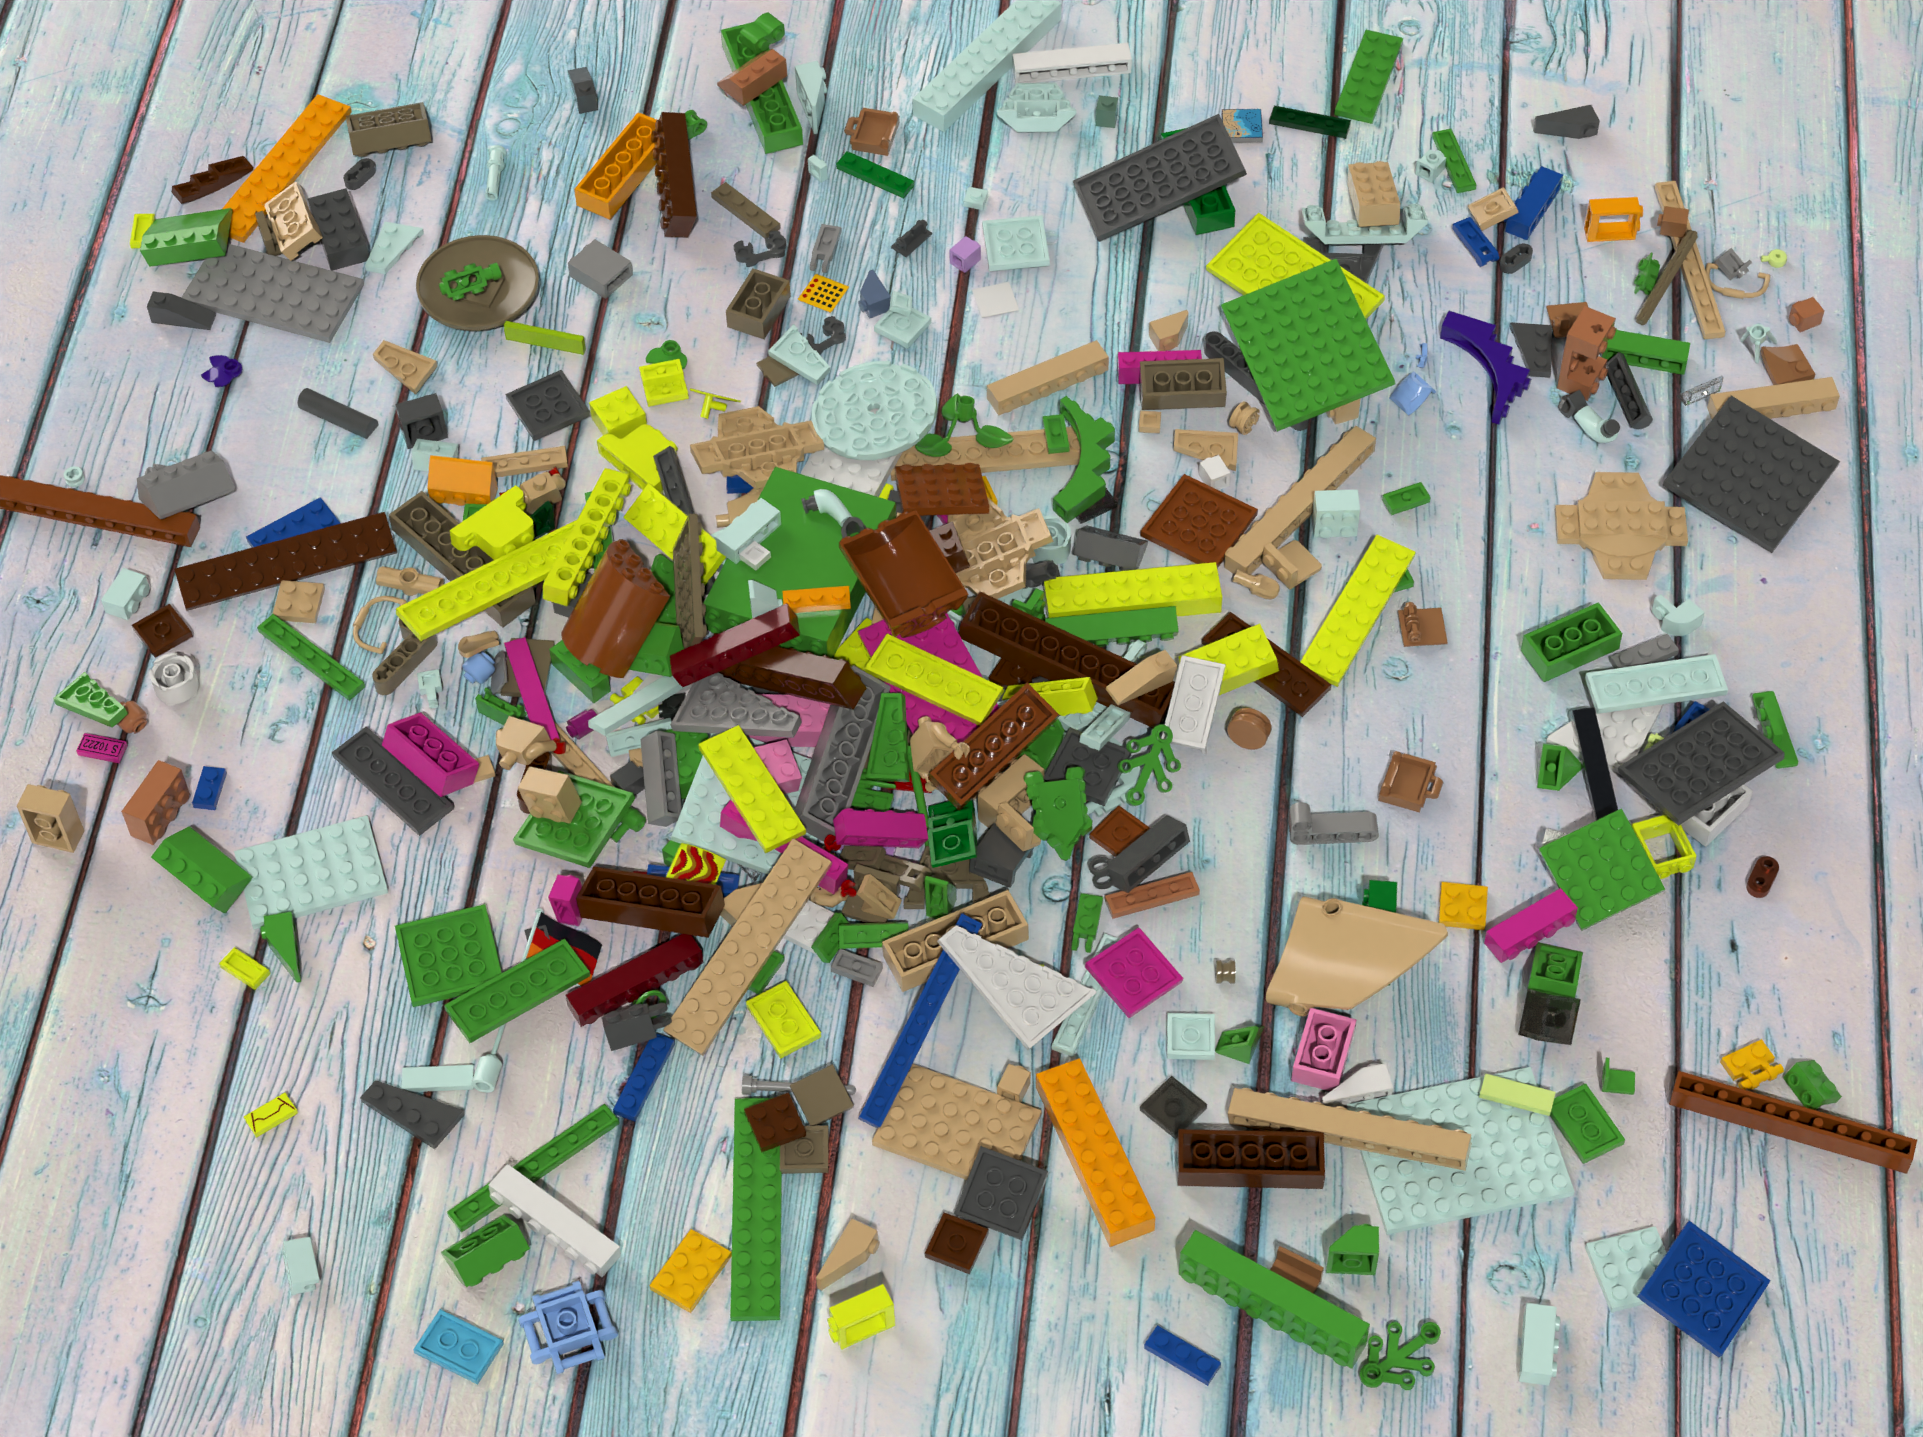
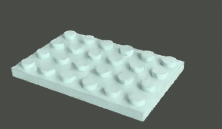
(312, 871)

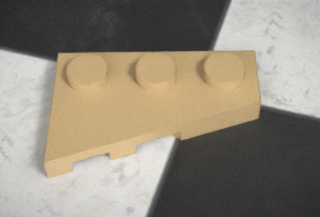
(405, 365)
(1207, 445)

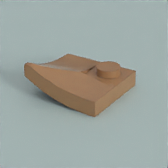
(1786, 364)

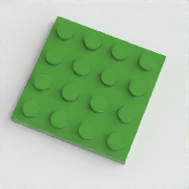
(589, 830)
(1602, 869)
(447, 954)

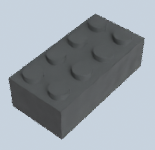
(340, 229)

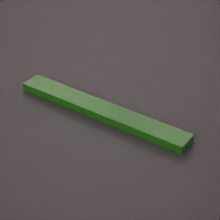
(538, 1163)

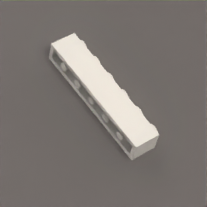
(1072, 63)
(554, 1221)

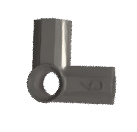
(1040, 573)

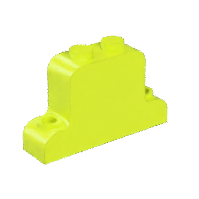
(635, 454)
(496, 527)

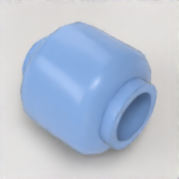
(478, 668)

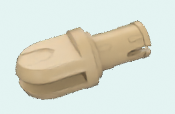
(1259, 584)

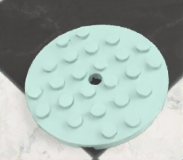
(904, 414)

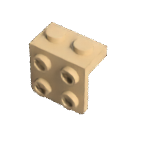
(1291, 563)

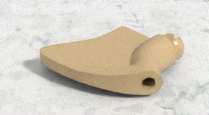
(474, 644)

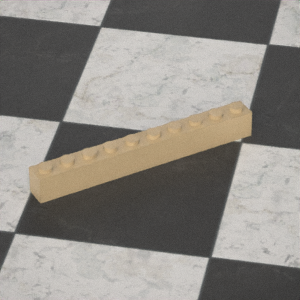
(1298, 502)
(1351, 1128)

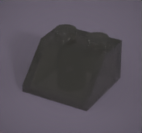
(1549, 1017)

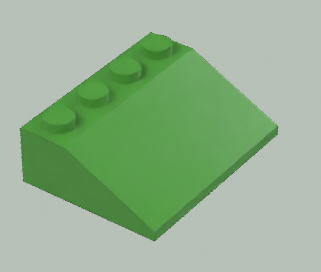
(186, 237)

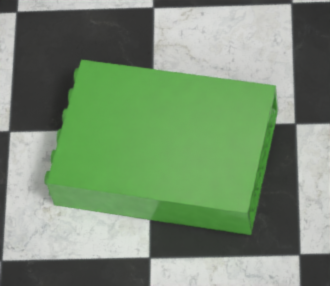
(802, 557)

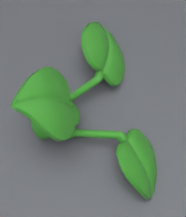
(962, 409)

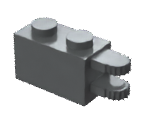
(634, 1024)

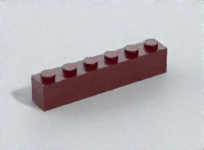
(734, 645)
(634, 979)

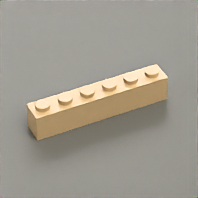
(1047, 377)
(1783, 399)

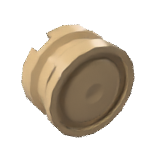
(1244, 418)

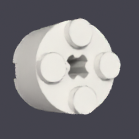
(174, 679)

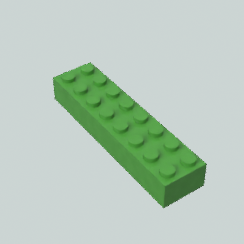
(770, 111)
(1273, 1299)

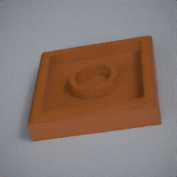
(1118, 831)

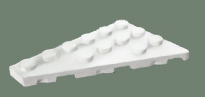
(1621, 734)
(1020, 991)

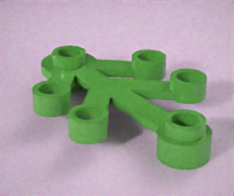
(1151, 762)
(1398, 1358)

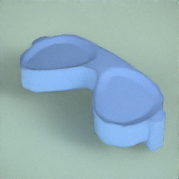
(1423, 358)

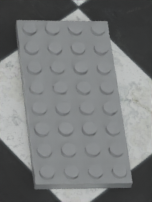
(274, 292)

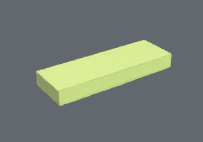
(1517, 1094)

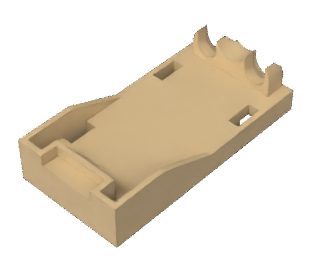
(292, 221)

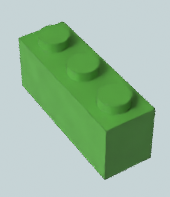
(585, 678)

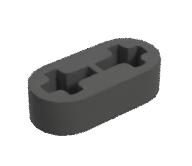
(359, 174)
(1515, 257)

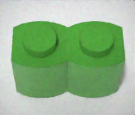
(762, 33)

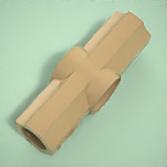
(407, 580)

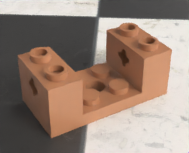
(1581, 362)

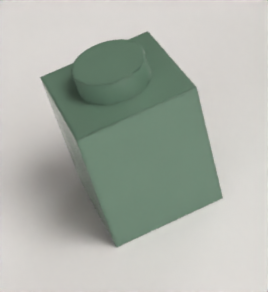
(1106, 111)

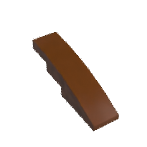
(217, 177)

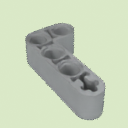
(1331, 827)

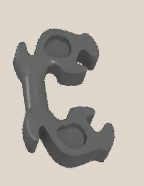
(775, 243)
(832, 328)

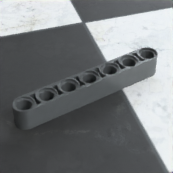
(1235, 366)

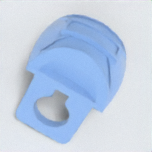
(1411, 393)

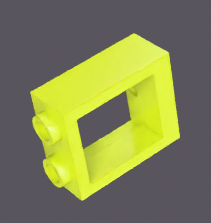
(1660, 826)
(861, 1317)

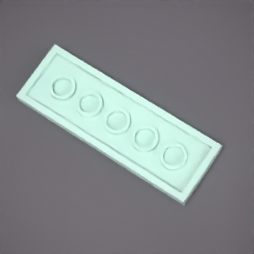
(1656, 684)

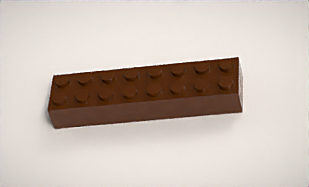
(800, 676)

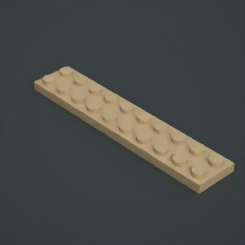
(1024, 452)
(747, 947)

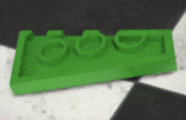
(91, 701)

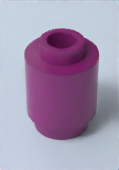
(578, 725)

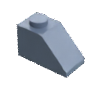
(874, 296)

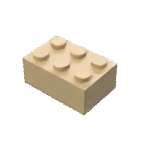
(1007, 788)
(50, 818)

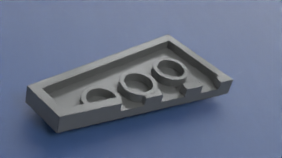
(414, 1113)

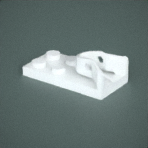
(1194, 702)

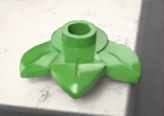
(668, 351)

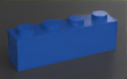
(1534, 202)

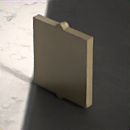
(775, 371)

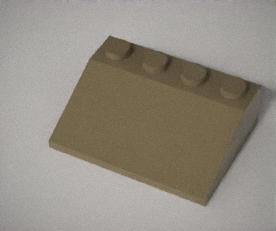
(388, 129)

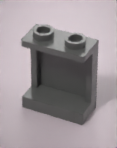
(998, 858)

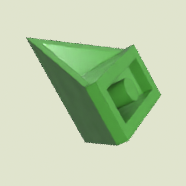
(1556, 767)
(1239, 1043)

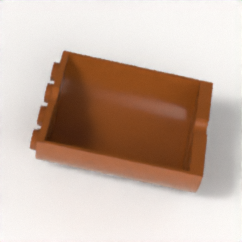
(904, 574)
(614, 612)

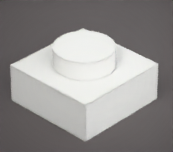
(755, 555)

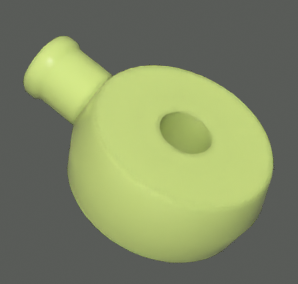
(1776, 258)

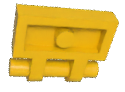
(1748, 1060)

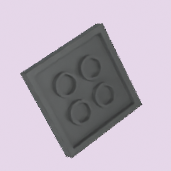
(547, 405)
(1099, 765)
(1001, 1193)

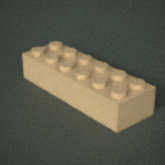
(916, 952)

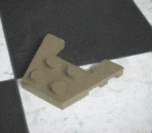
(956, 874)

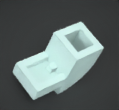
(1677, 620)

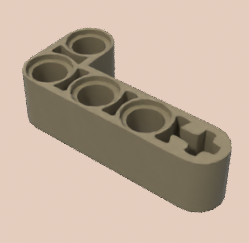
(402, 660)

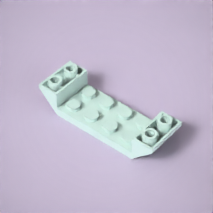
(1350, 233)

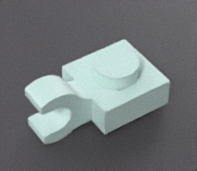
(429, 684)

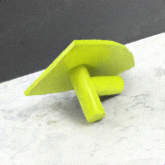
(710, 404)

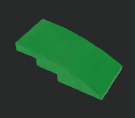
(951, 833)

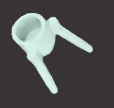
(1758, 336)

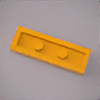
(817, 599)

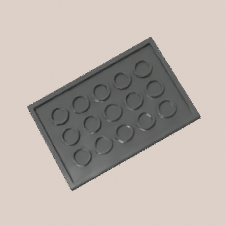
(1701, 763)

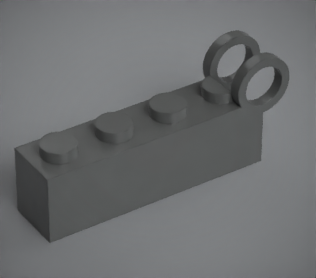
(1142, 855)

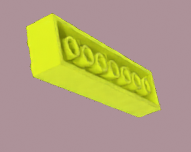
(1190, 588)

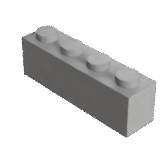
(661, 778)

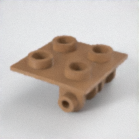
(1563, 317)
(1422, 626)

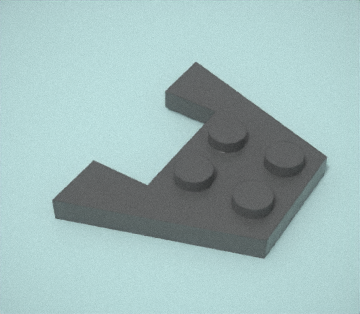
(1357, 264)

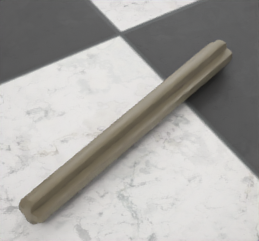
(1666, 277)

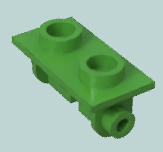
(1647, 274)

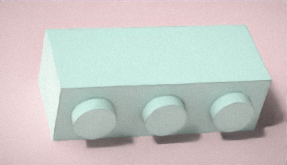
(751, 526)
(1539, 1344)

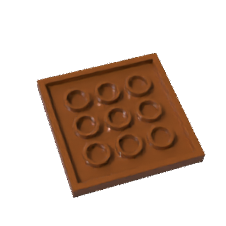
(942, 489)
(1198, 522)

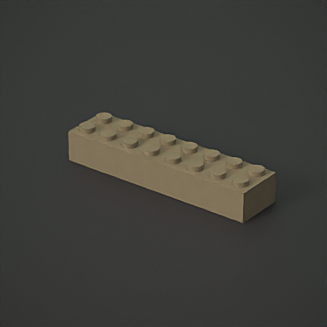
(427, 531)

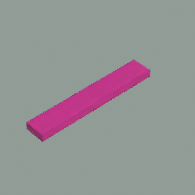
(530, 685)

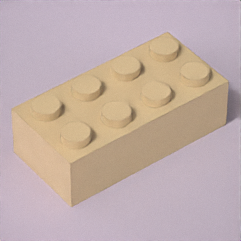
(1373, 194)

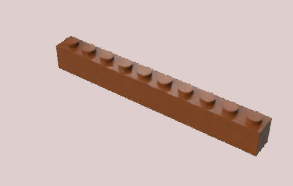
(96, 511)
(1793, 1122)

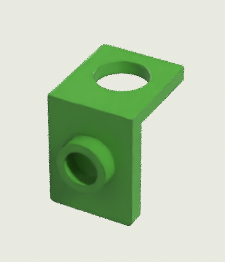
(1617, 1080)

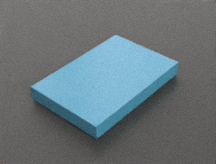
(458, 1346)

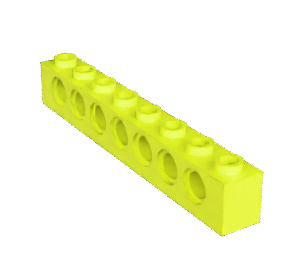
(586, 537)

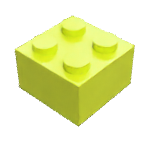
(617, 413)

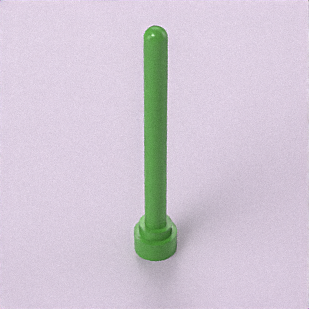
(918, 791)

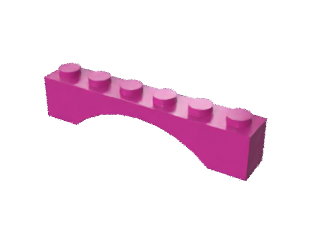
(734, 823)

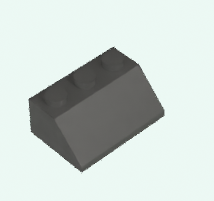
(1109, 548)

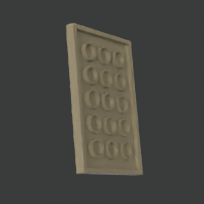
(688, 583)

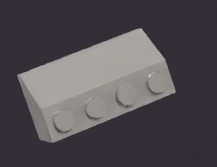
(184, 484)

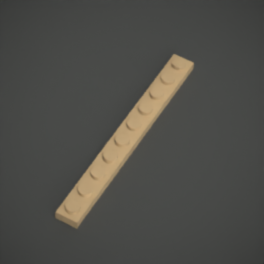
(1693, 271)

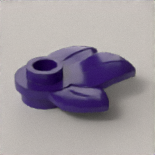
(222, 371)

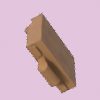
(873, 131)
(1408, 782)

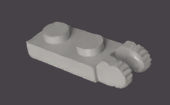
(825, 246)

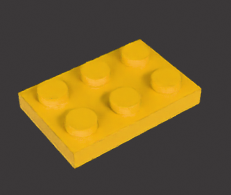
(690, 1270)

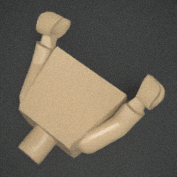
(738, 507)
(931, 746)

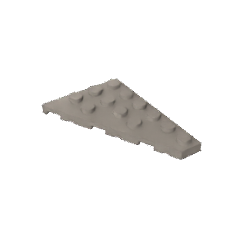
(721, 704)

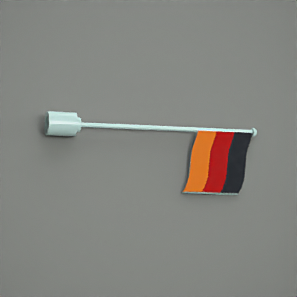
(586, 949)

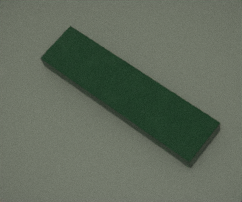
(1310, 122)

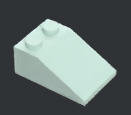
(811, 91)

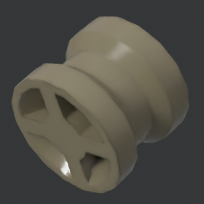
(1225, 971)

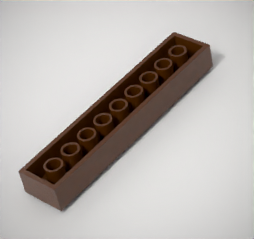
(1056, 654)

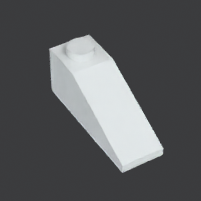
(1364, 1085)

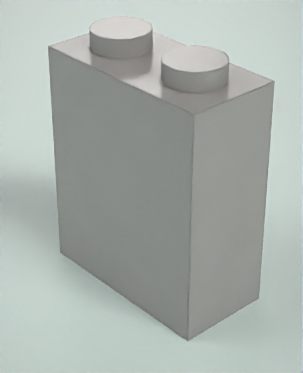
(600, 268)

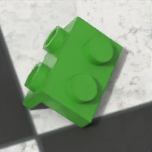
(1034, 605)
(1811, 1085)

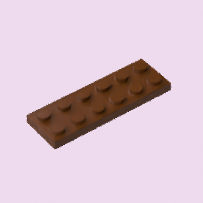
(1292, 684)

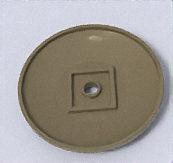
(501, 298)

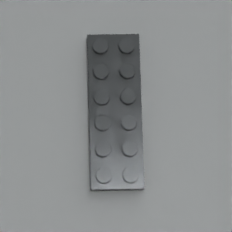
(391, 781)

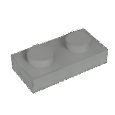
(856, 967)

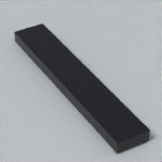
(1594, 762)

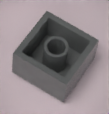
(421, 420)

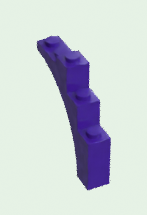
(1480, 341)

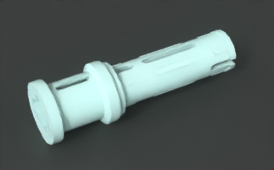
(495, 165)

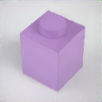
(965, 254)

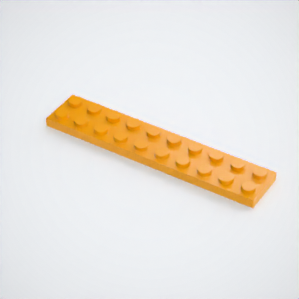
(284, 163)

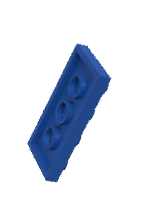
(303, 520)

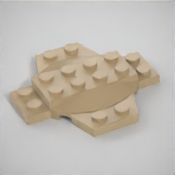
(754, 445)
(1621, 525)
(999, 548)

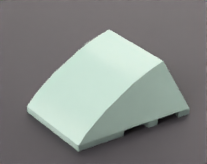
(1036, 108)

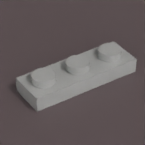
(1646, 653)

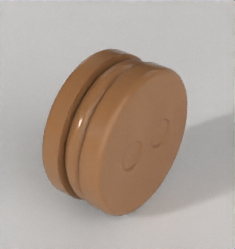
(1249, 728)

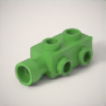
(463, 283)

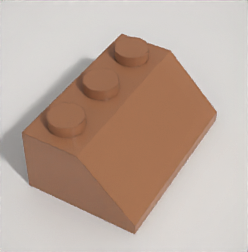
(755, 76)

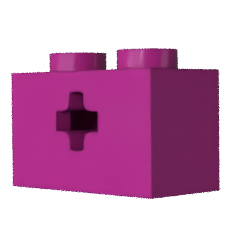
(564, 901)

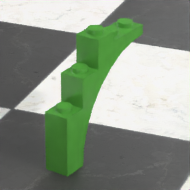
(1086, 484)

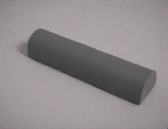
(1628, 392)
(336, 413)

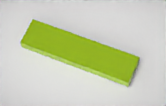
(544, 337)

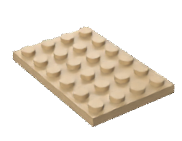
(948, 1121)

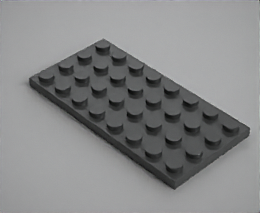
(1159, 177)

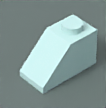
(762, 598)

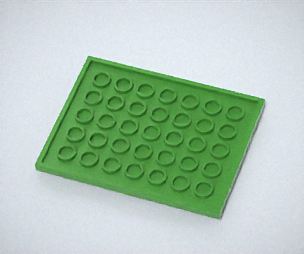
(1307, 344)

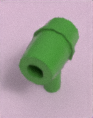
(632, 819)

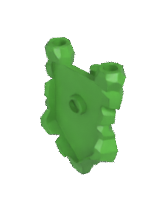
(1059, 809)

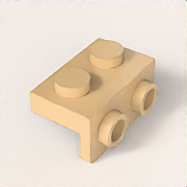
(1016, 827)

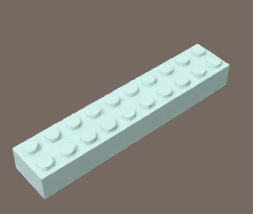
(984, 61)

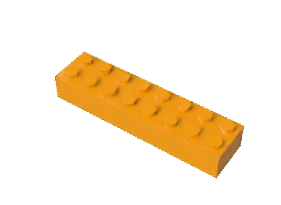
(1095, 1152)

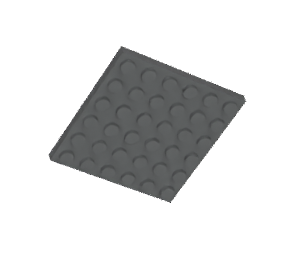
(1751, 474)

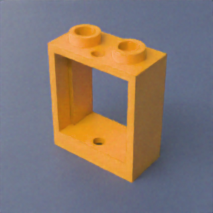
(1612, 230)

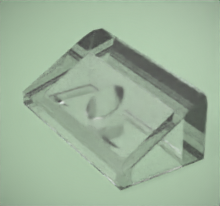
(1701, 391)

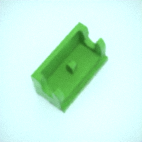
(498, 709)

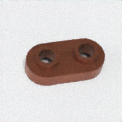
(1764, 875)

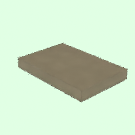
(541, 657)

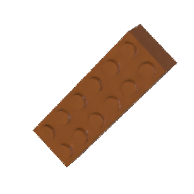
(994, 746)

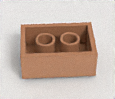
(156, 802)

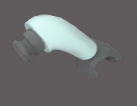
(1593, 425)
(829, 503)

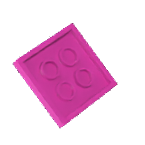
(1133, 972)

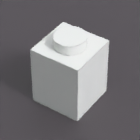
(1214, 472)

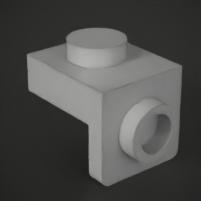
(1732, 264)

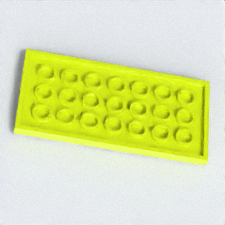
(1268, 254)

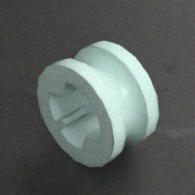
(78, 478)

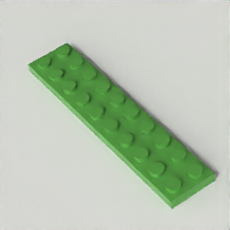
(755, 1224)

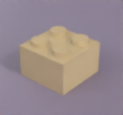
(549, 795)

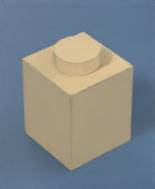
(1014, 1083)

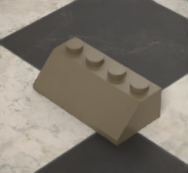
(1182, 384)

